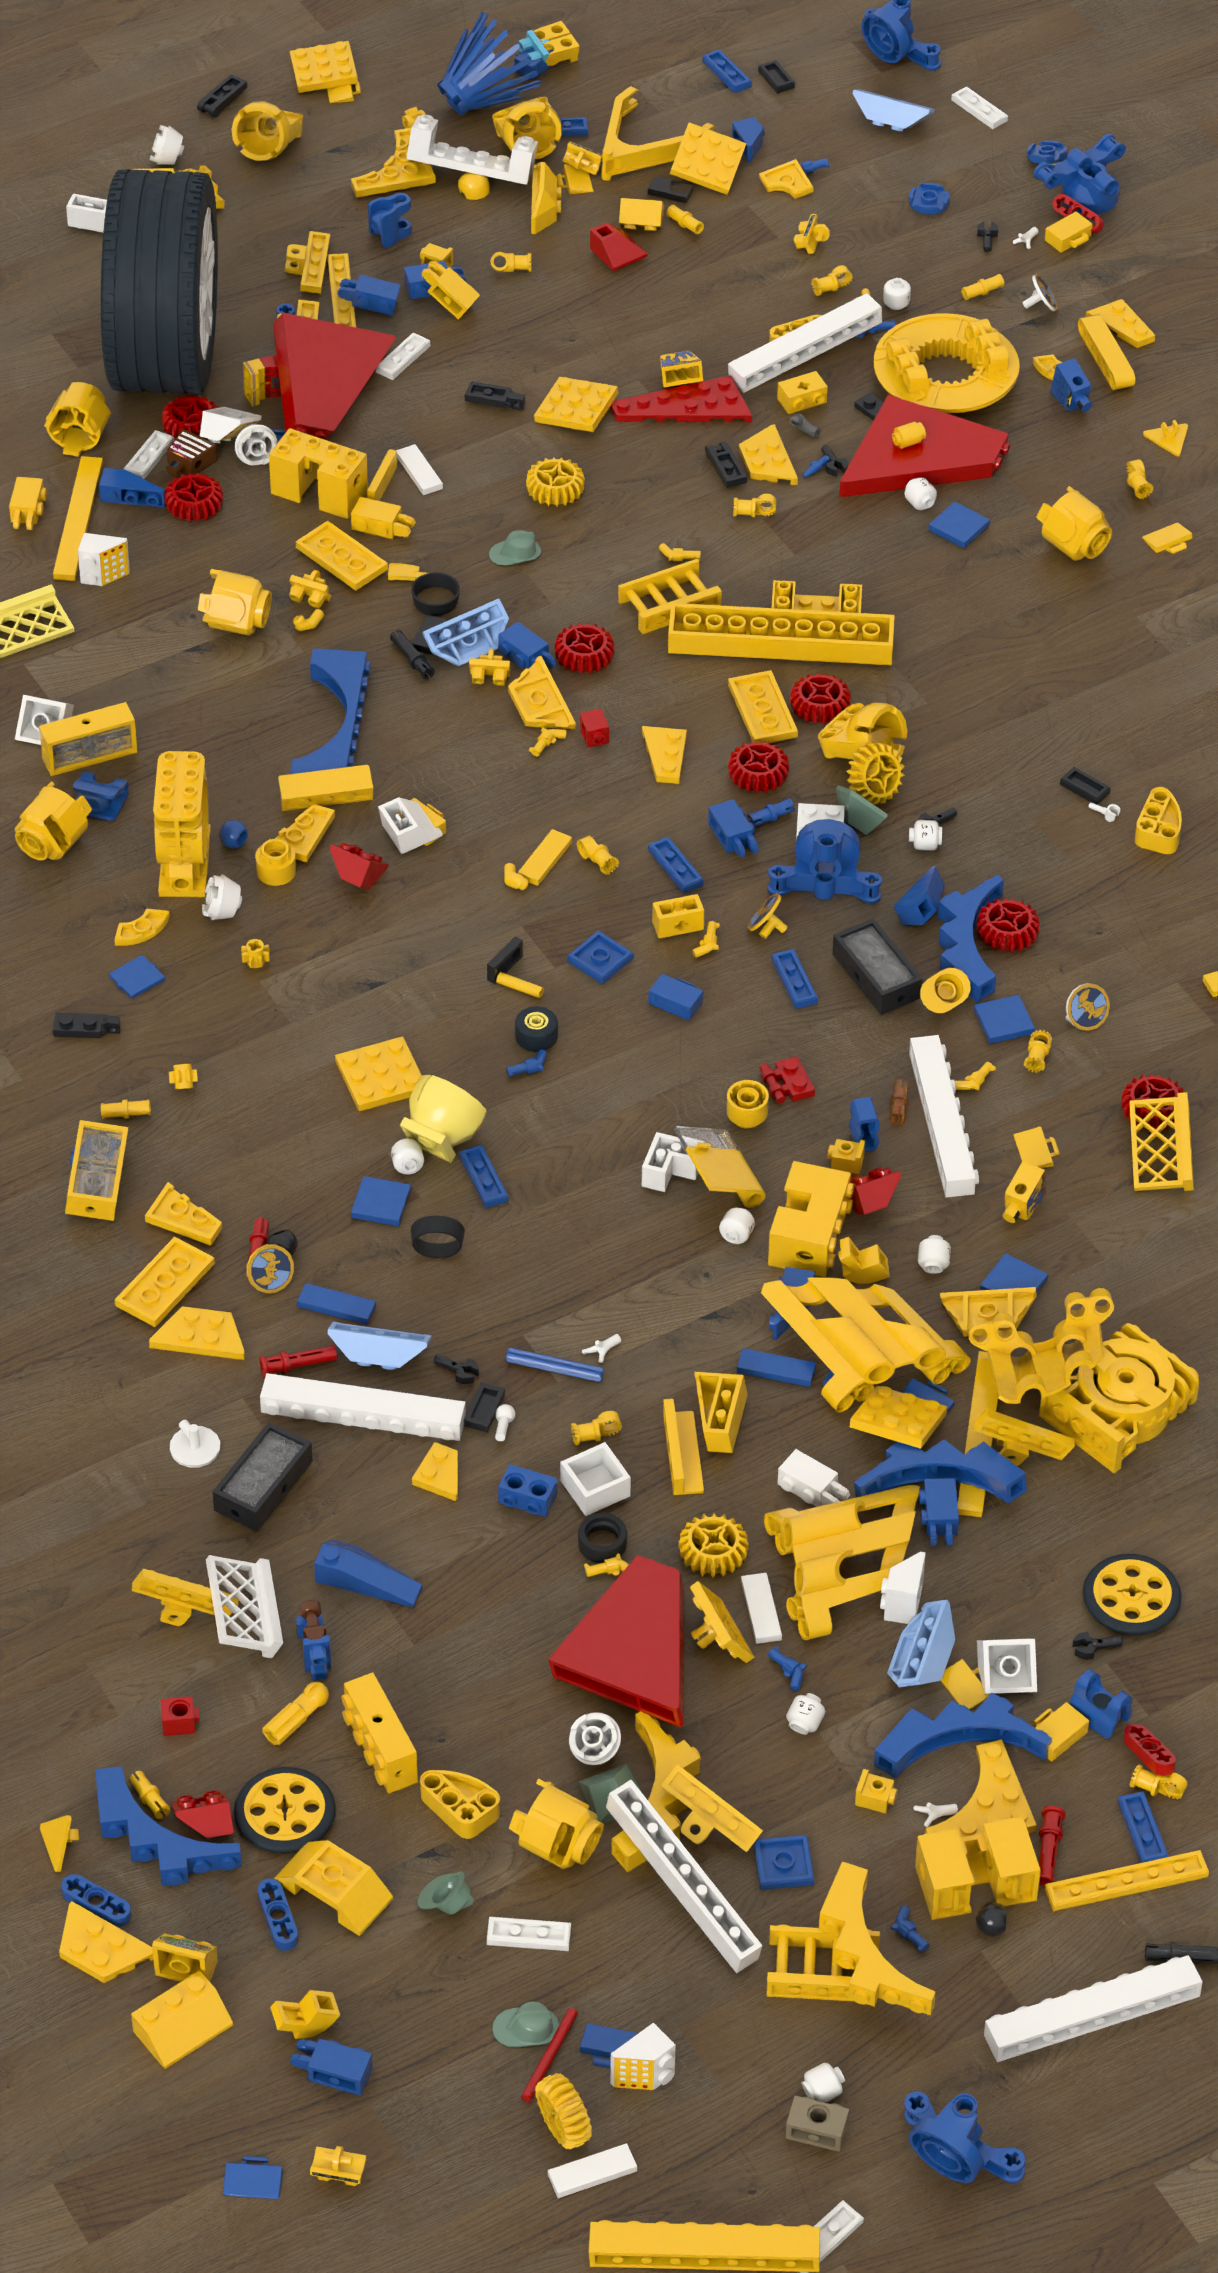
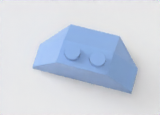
(890, 110)
(468, 634)
(377, 1345)
(924, 1646)

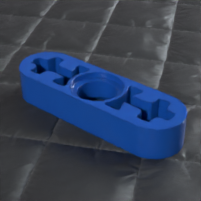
(90, 1890)
(276, 1924)

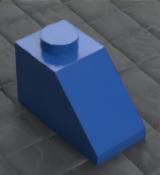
(751, 133)

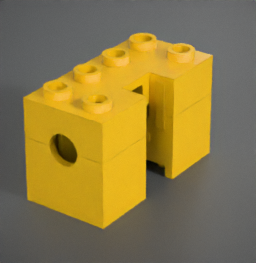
(303, 458)
(813, 1216)
(952, 1864)

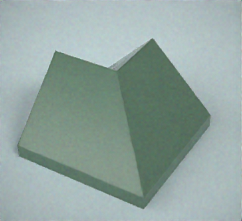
(859, 811)
(597, 1789)

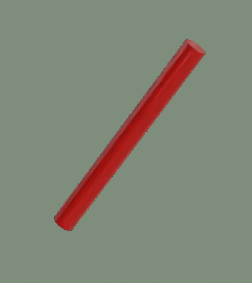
(549, 2054)

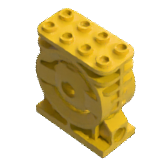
(182, 824)
(1127, 1403)

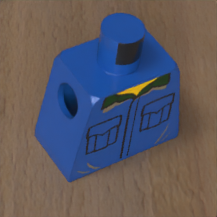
(1071, 386)

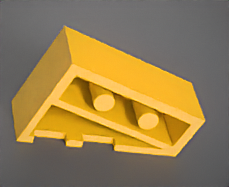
(721, 1408)

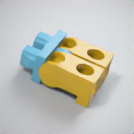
(548, 38)

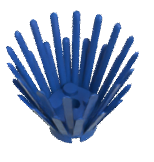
(471, 69)

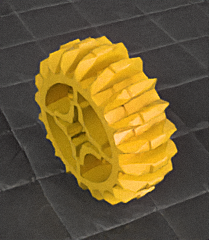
(555, 481)
(870, 768)
(712, 1537)
(563, 2111)

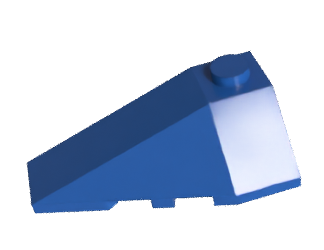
(361, 1572)

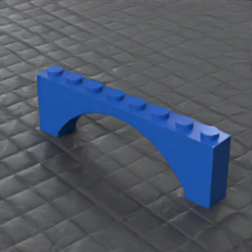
(346, 677)

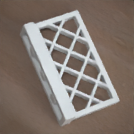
(262, 1606)

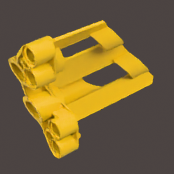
(860, 1343)
(1046, 1363)
(829, 1534)

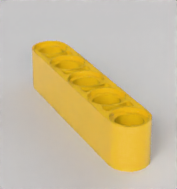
(1106, 352)

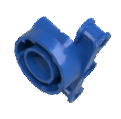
(890, 38)
(1086, 176)
(826, 864)
(952, 2141)

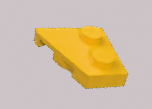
(439, 1472)

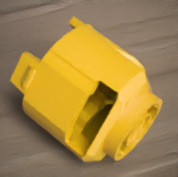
(81, 406)
(1075, 526)
(236, 603)
(52, 824)
(558, 1827)

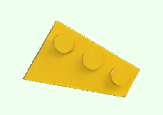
(1125, 322)
(666, 752)
(307, 831)
(182, 1217)

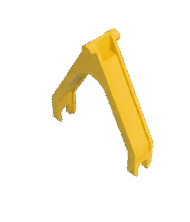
(622, 157)

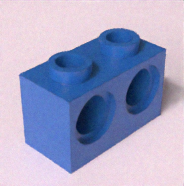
(527, 1490)

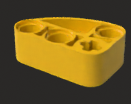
(1159, 822)
(468, 1797)

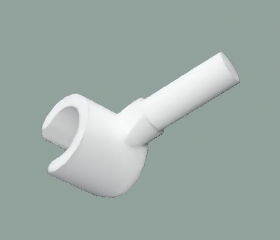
(1109, 812)

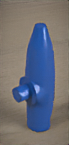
(816, 465)

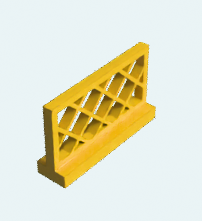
(1183, 1143)

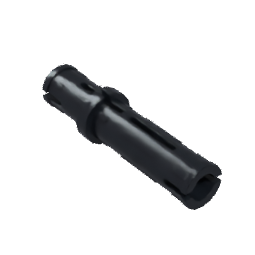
(416, 659)
(1165, 1952)

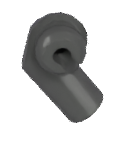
(802, 424)

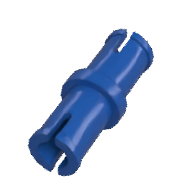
(771, 812)

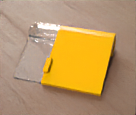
(721, 1163)

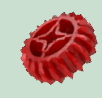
(185, 414)
(193, 497)
(584, 648)
(820, 696)
(758, 766)
(1008, 925)
(1150, 1088)

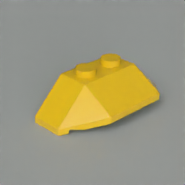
(545, 198)

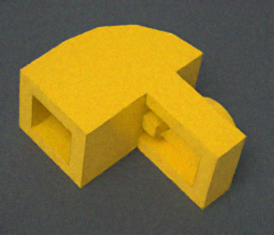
(864, 1265)
(309, 2016)

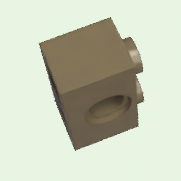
(826, 2134)

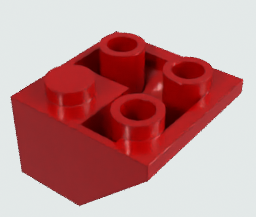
(615, 246)
(357, 866)
(873, 1190)
(205, 1814)

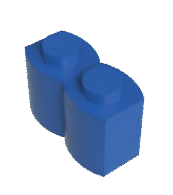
(864, 1123)

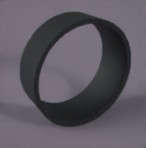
(435, 580)
(437, 1224)

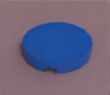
(1047, 152)
(929, 198)

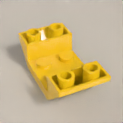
(785, 598)
(337, 1881)

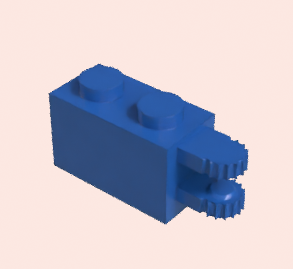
(417, 285)
(370, 294)
(524, 646)
(732, 828)
(940, 1509)
(334, 2064)

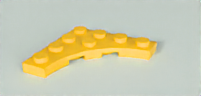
(397, 171)
(995, 1797)

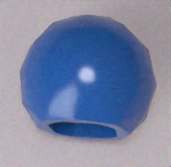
(233, 834)

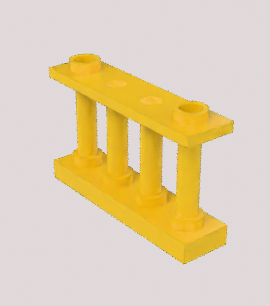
(651, 584)
(807, 1984)

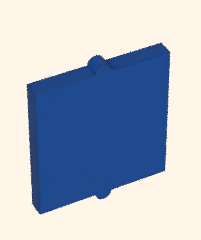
(137, 976)

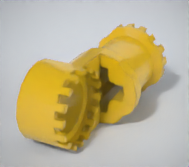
(513, 262)
(831, 281)
(1137, 479)
(754, 507)
(598, 854)
(1038, 1051)
(596, 1428)
(1158, 1783)

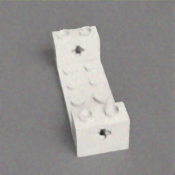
(423, 149)

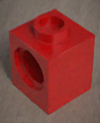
(594, 728)
(179, 1716)

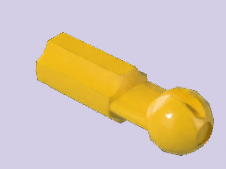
(296, 1713)

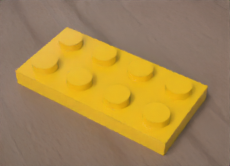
(341, 555)
(762, 707)
(164, 1281)

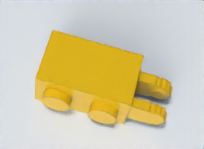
(449, 289)
(27, 501)
(380, 519)

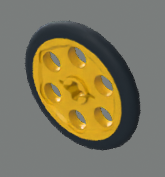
(1114, 1617)
(283, 1779)

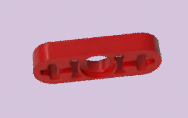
(1086, 213)
(1158, 1758)

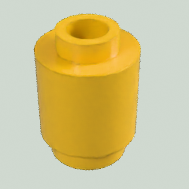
(908, 434)

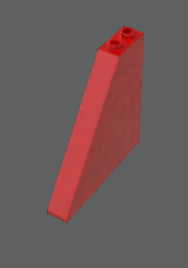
(323, 370)
(950, 452)
(632, 1643)

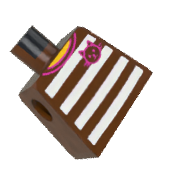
(190, 454)

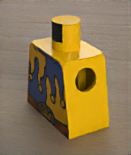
(678, 368)
(1024, 1192)

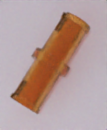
(899, 1102)

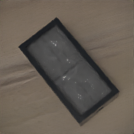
(877, 966)
(262, 1476)

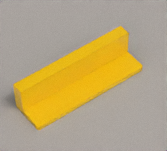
(326, 787)
(682, 1450)

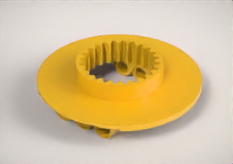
(929, 335)

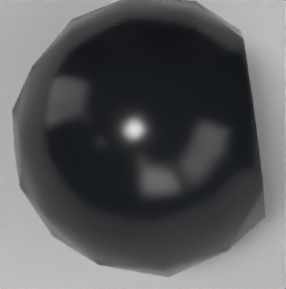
(285, 1239)
(991, 1919)

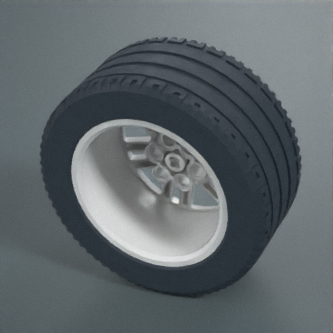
(159, 281)

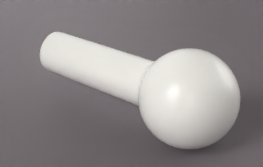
(505, 1415)

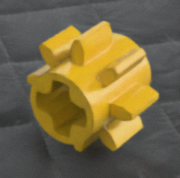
(411, 116)
(255, 953)
(183, 1076)

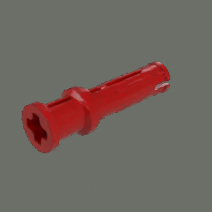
(285, 1362)
(1050, 1835)

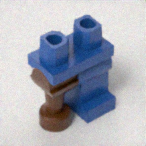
(315, 1642)

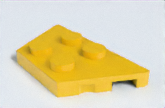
(766, 457)
(540, 699)
(987, 1304)
(200, 1333)
(99, 1945)

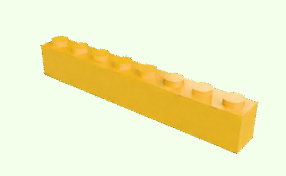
(704, 2246)

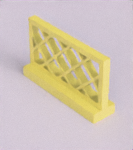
(34, 603)

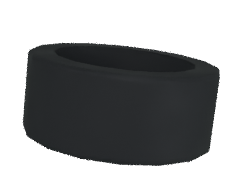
(597, 1522)

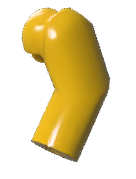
(306, 624)
(514, 879)

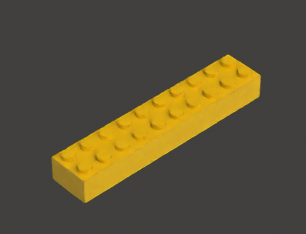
(781, 634)

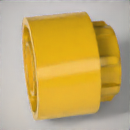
(275, 862)
(747, 1103)

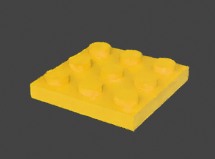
(323, 66)
(708, 158)
(576, 404)
(379, 1073)
(898, 1416)

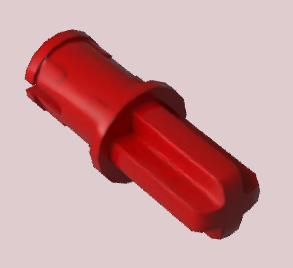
(259, 1234)

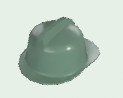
(517, 548)
(446, 1893)
(525, 2025)

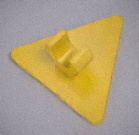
(1169, 438)
(56, 1836)

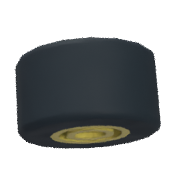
(536, 1028)

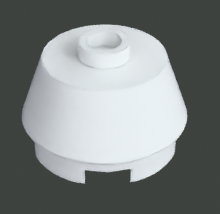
(167, 146)
(255, 444)
(222, 898)
(594, 1738)

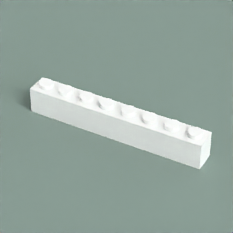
(805, 342)
(942, 1116)
(363, 1407)
(684, 1876)
(1092, 2008)

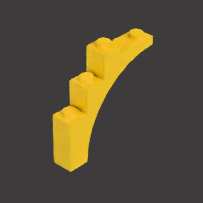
(665, 1757)
(855, 1949)

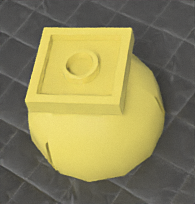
(442, 1116)

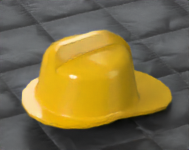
(945, 990)

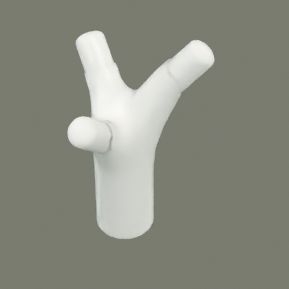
(1027, 237)
(603, 1346)
(936, 1811)

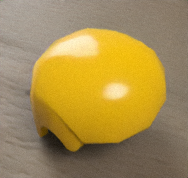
(474, 186)

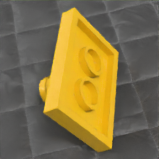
(718, 1624)

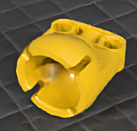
(540, 124)
(259, 136)
(863, 725)

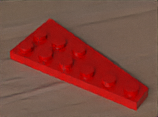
(687, 403)

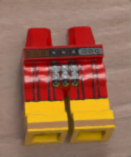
(261, 379)

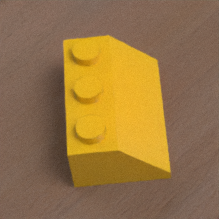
(181, 2019)

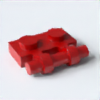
(794, 1080)

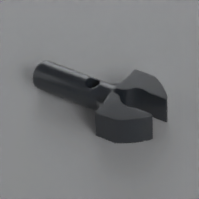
(987, 235)
(830, 467)
(948, 814)
(460, 1368)
(1093, 1644)

